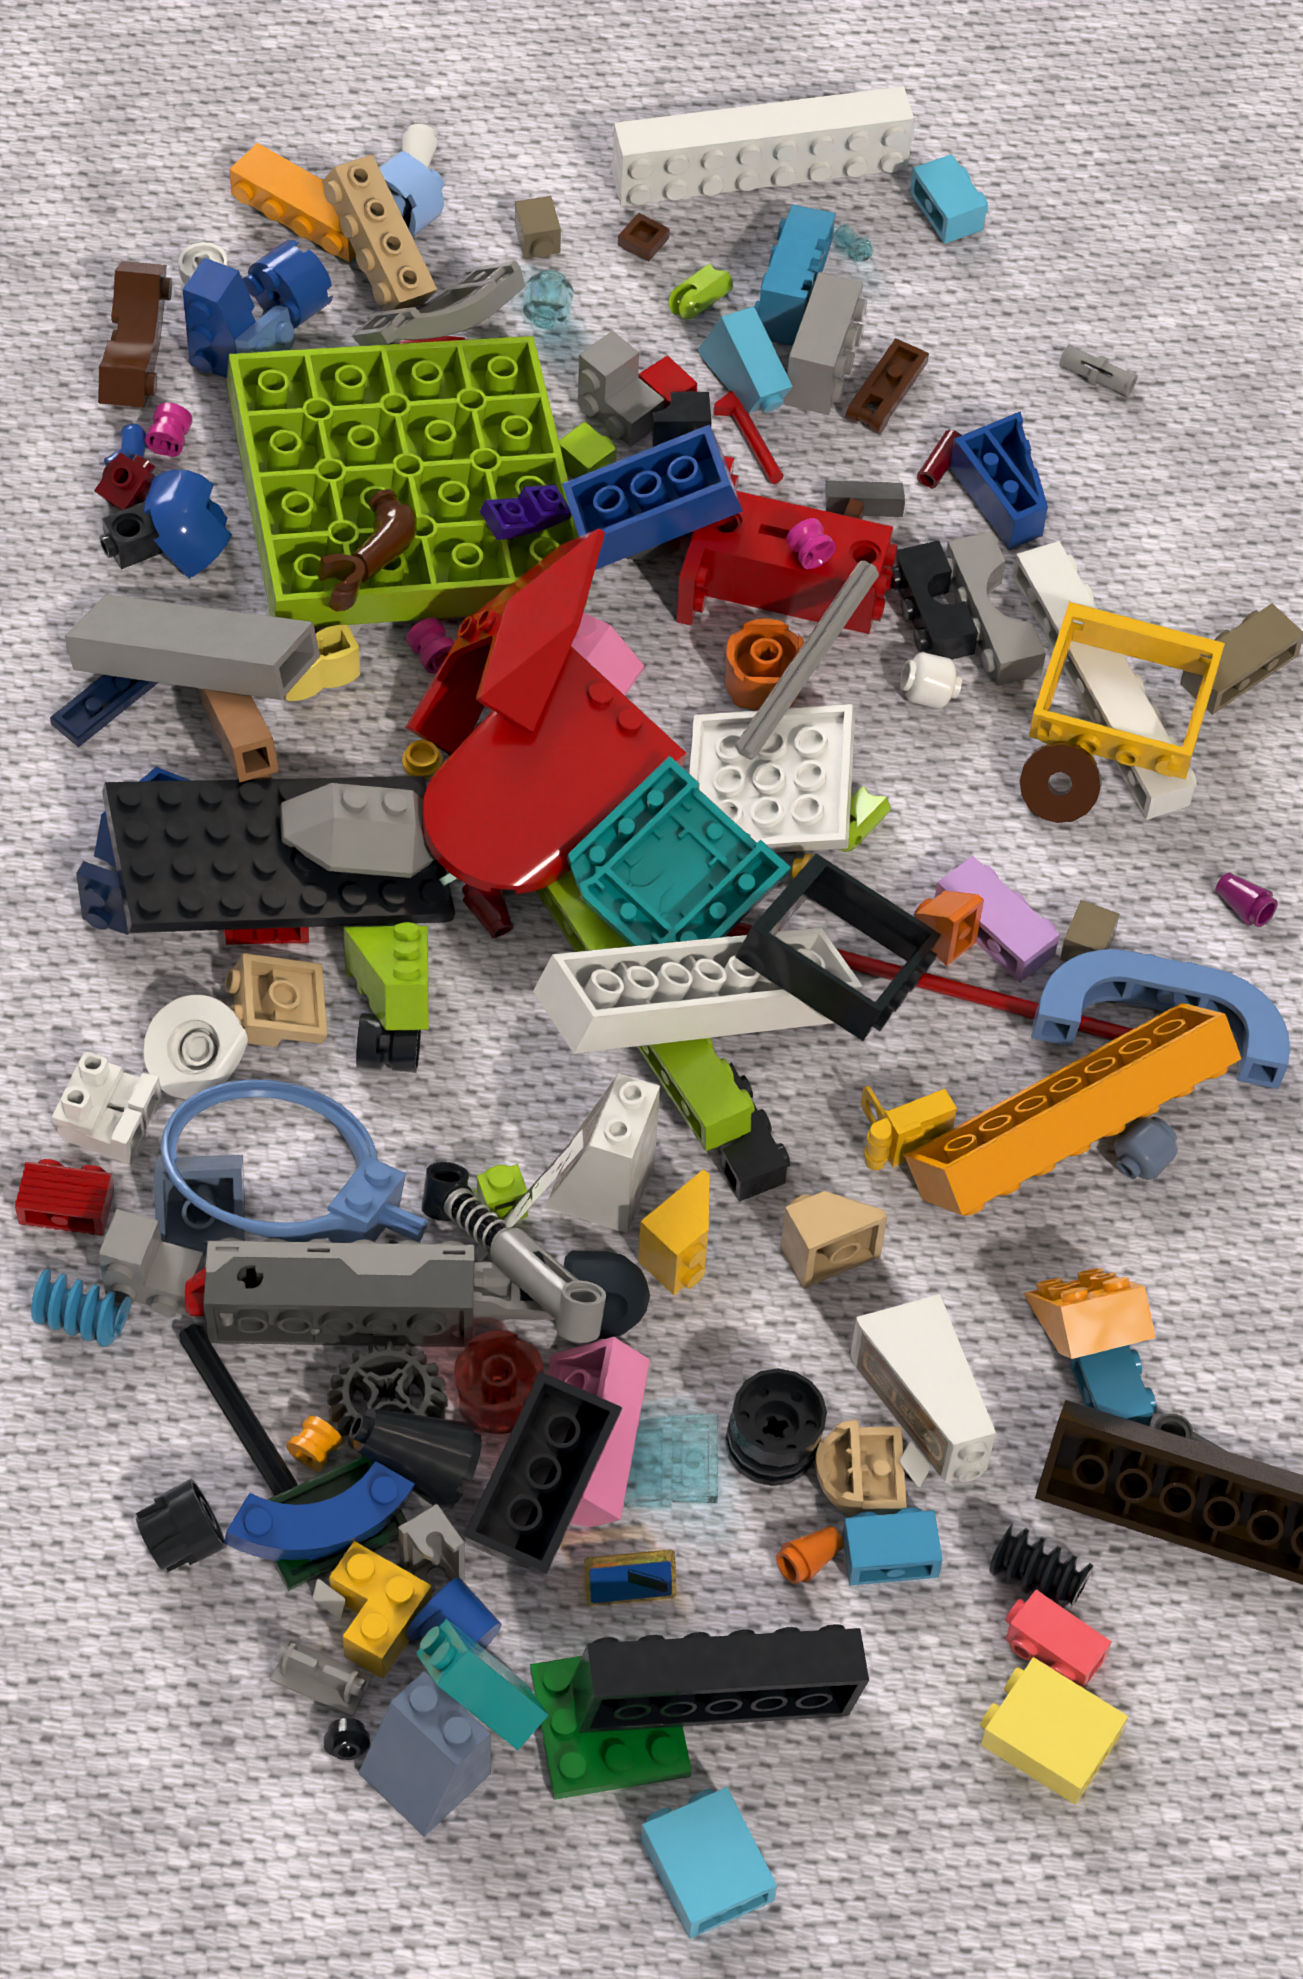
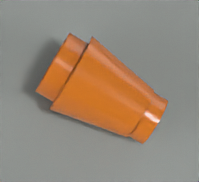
(808, 1554)

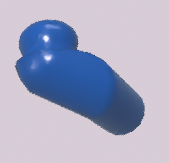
(132, 442)

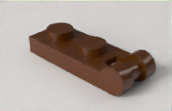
(887, 385)

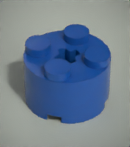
(290, 280)

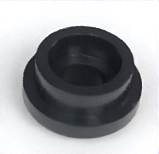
(346, 1739)

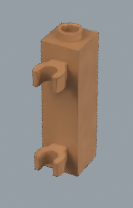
(241, 734)

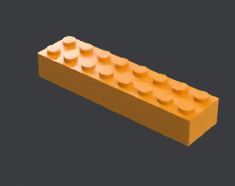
(1073, 1108)

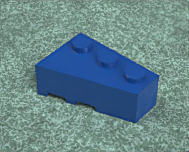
(215, 315)
(1002, 479)

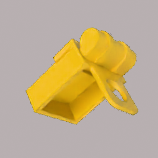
(905, 1126)

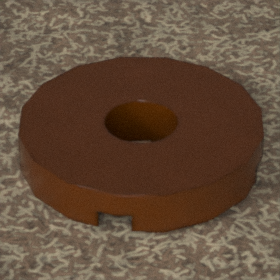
(1054, 804)

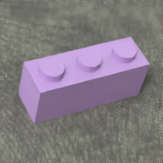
(1007, 926)

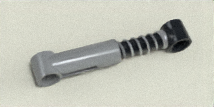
(572, 1302)

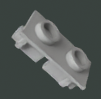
(320, 1677)

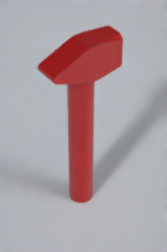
(731, 406)

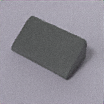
(878, 497)

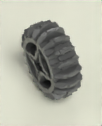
(366, 1377)

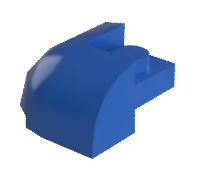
(187, 520)

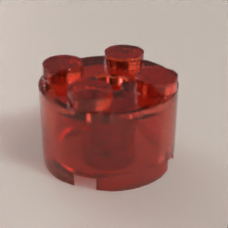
(495, 1380)

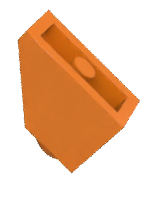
(955, 918)

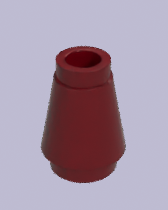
(488, 909)

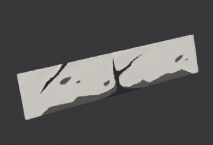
(540, 1186)

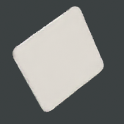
(914, 1464)
(329, 1598)

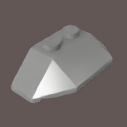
(358, 829)

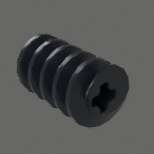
(1039, 1568)

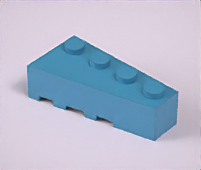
(793, 271)

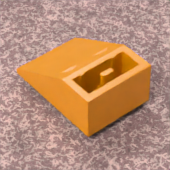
(1092, 1312)

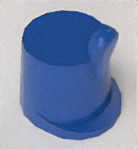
(460, 1607)

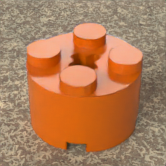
(757, 660)

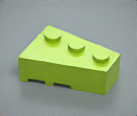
(392, 972)

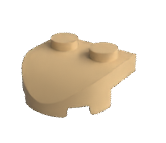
(862, 1468)

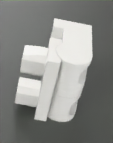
(106, 1108)

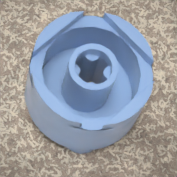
(414, 190)

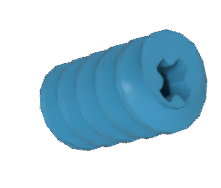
(78, 1311)

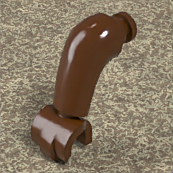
(392, 535)

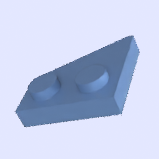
(268, 333)

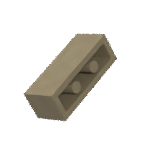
(1250, 654)

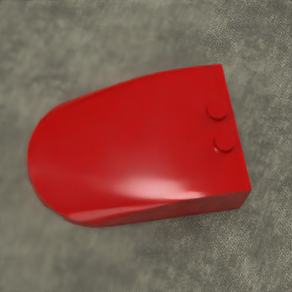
(522, 801)

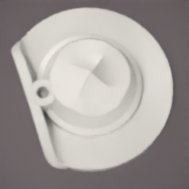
(193, 1045)

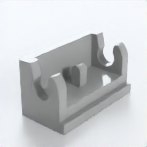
(431, 1543)

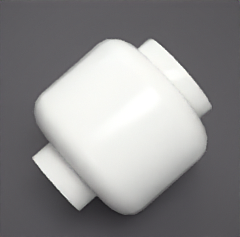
(930, 680)

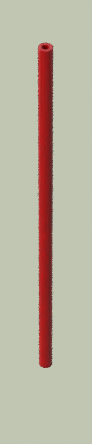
(962, 990)

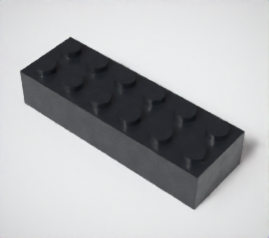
(719, 1678)

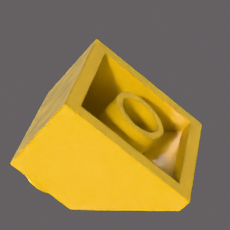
(676, 1236)

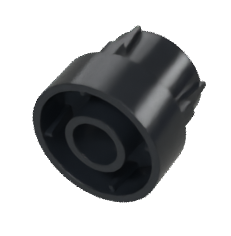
(180, 1527)

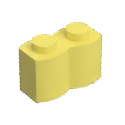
(334, 668)

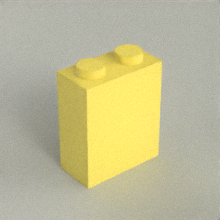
(1052, 1729)

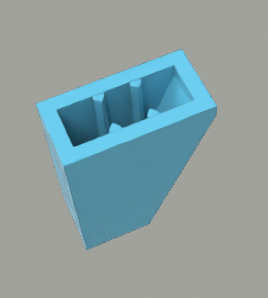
(746, 361)

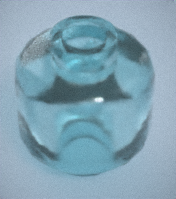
(548, 298)

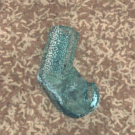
(858, 247)

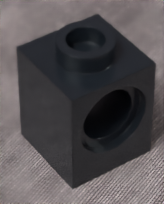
(129, 536)

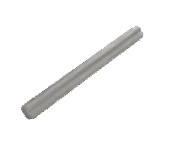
(806, 660)

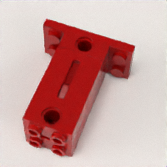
(752, 565)

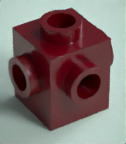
(126, 481)

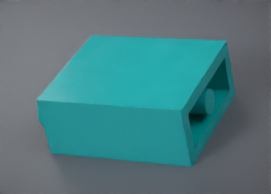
(481, 1683)

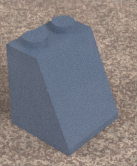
(427, 1754)

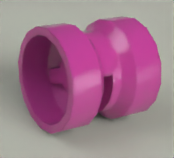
(168, 429)
(430, 641)

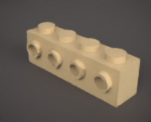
(378, 234)

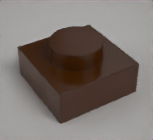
(643, 236)

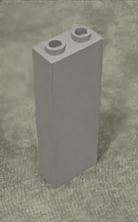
(193, 646)

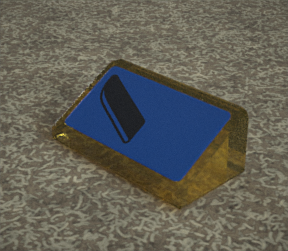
(630, 1577)

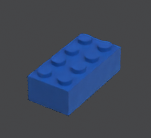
(654, 495)

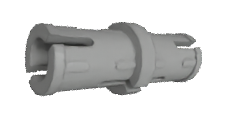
(1075, 361)

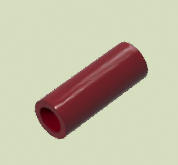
(938, 460)

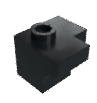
(684, 414)

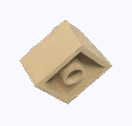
(830, 1235)

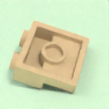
(278, 999)

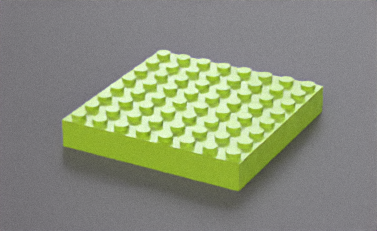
(414, 418)

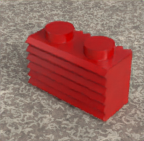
(64, 1197)

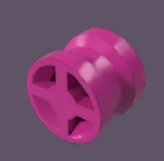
(810, 543)

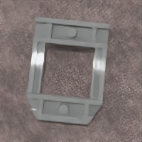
(451, 311)

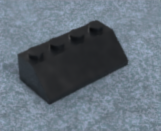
(542, 1474)

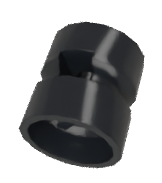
(403, 1046)

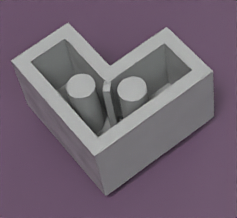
(614, 392)
(144, 1266)

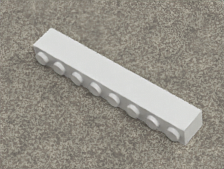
(1099, 676)

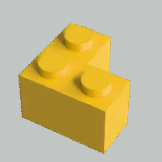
(385, 1604)

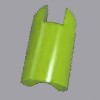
(699, 292)
(865, 815)

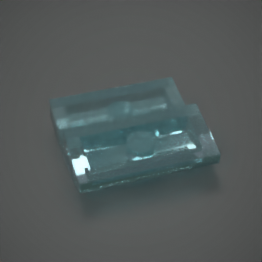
(674, 1461)

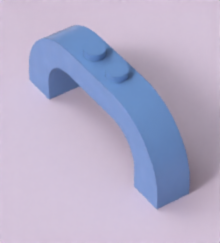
(1161, 985)

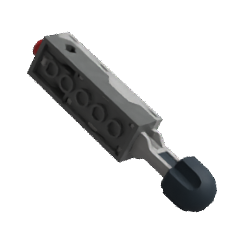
(382, 1292)

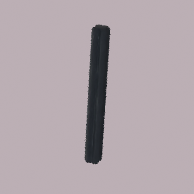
(236, 1409)

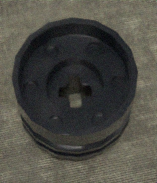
(786, 1408)

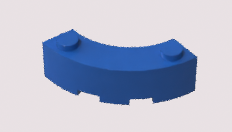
(319, 1528)

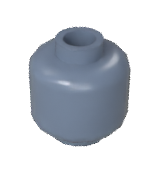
(1145, 1148)

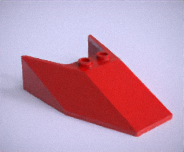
(511, 648)

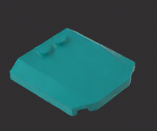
(672, 864)

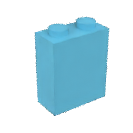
(708, 1861)

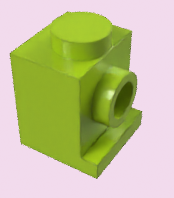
(500, 1186)

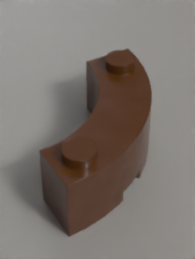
(132, 353)

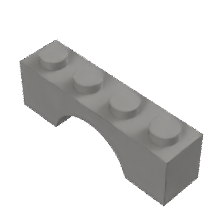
(1007, 645)

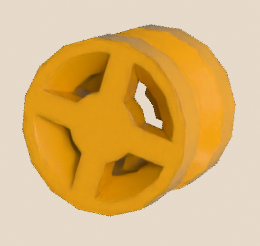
(314, 1443)

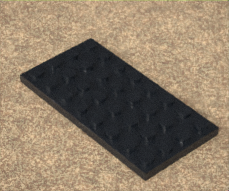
(217, 861)

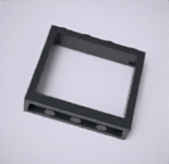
(864, 911)

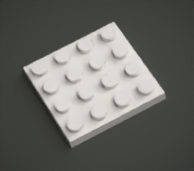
(794, 788)

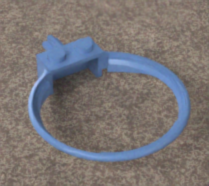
(358, 1211)

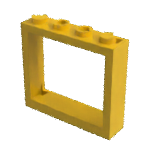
(1140, 641)

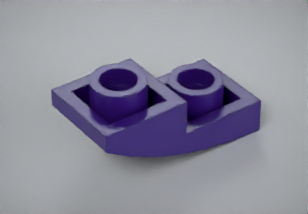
(531, 512)

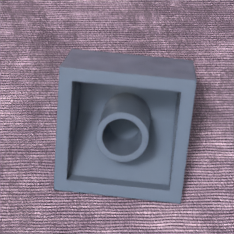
(212, 1178)

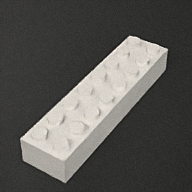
(762, 145)
(676, 992)

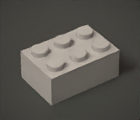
(825, 343)

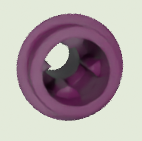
(1248, 900)

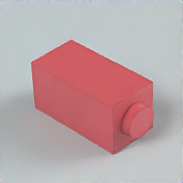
(1056, 1638)

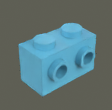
(948, 198)

